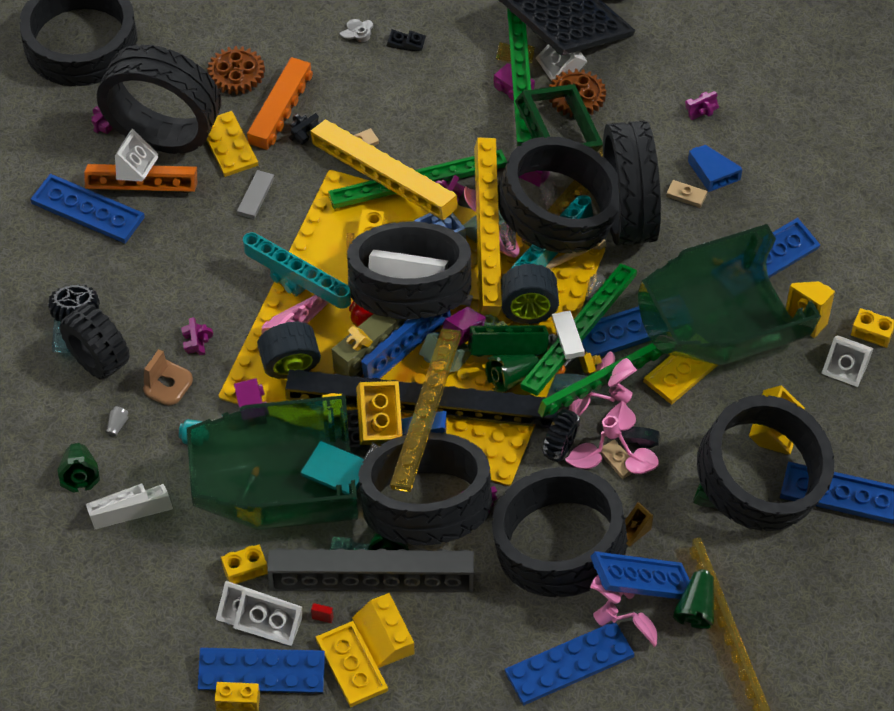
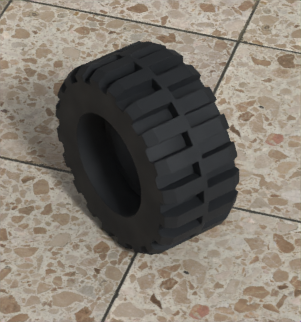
(94, 341)

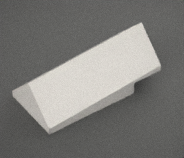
(134, 158)
(404, 265)
(128, 505)
(259, 613)

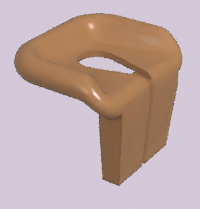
(161, 367)

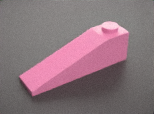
(301, 312)

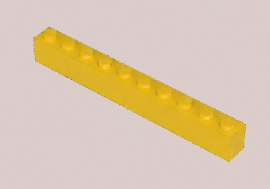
(384, 169)
(487, 227)

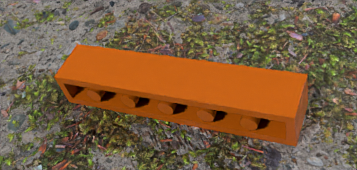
(279, 103)
(158, 179)

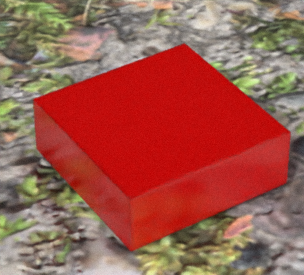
(322, 613)

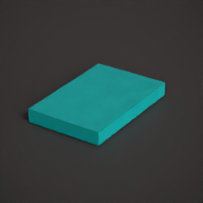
(333, 467)

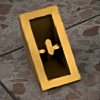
(638, 523)

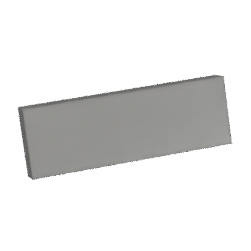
(255, 194)

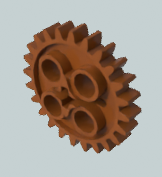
(236, 70)
(590, 89)

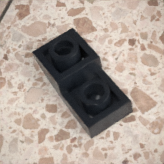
(412, 41)
(353, 429)
(644, 436)

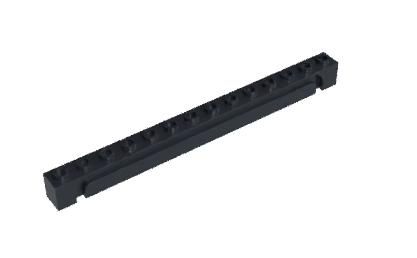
(457, 402)

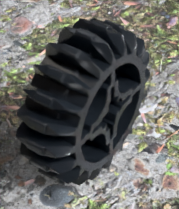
(69, 298)
(561, 435)

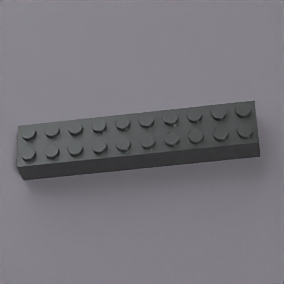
(370, 570)

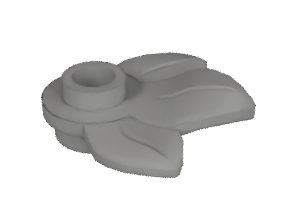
(358, 29)

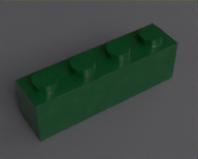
(508, 340)

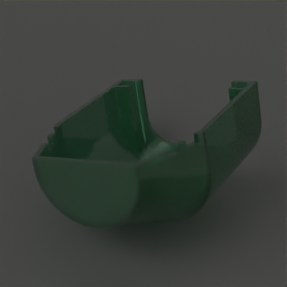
(720, 302)
(253, 463)

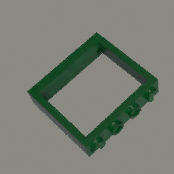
(535, 123)

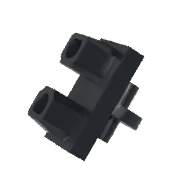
(301, 126)

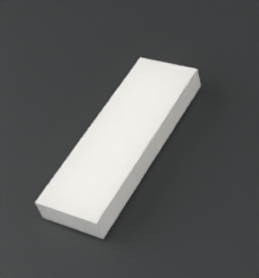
(568, 335)

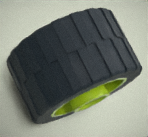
(529, 294)
(288, 348)

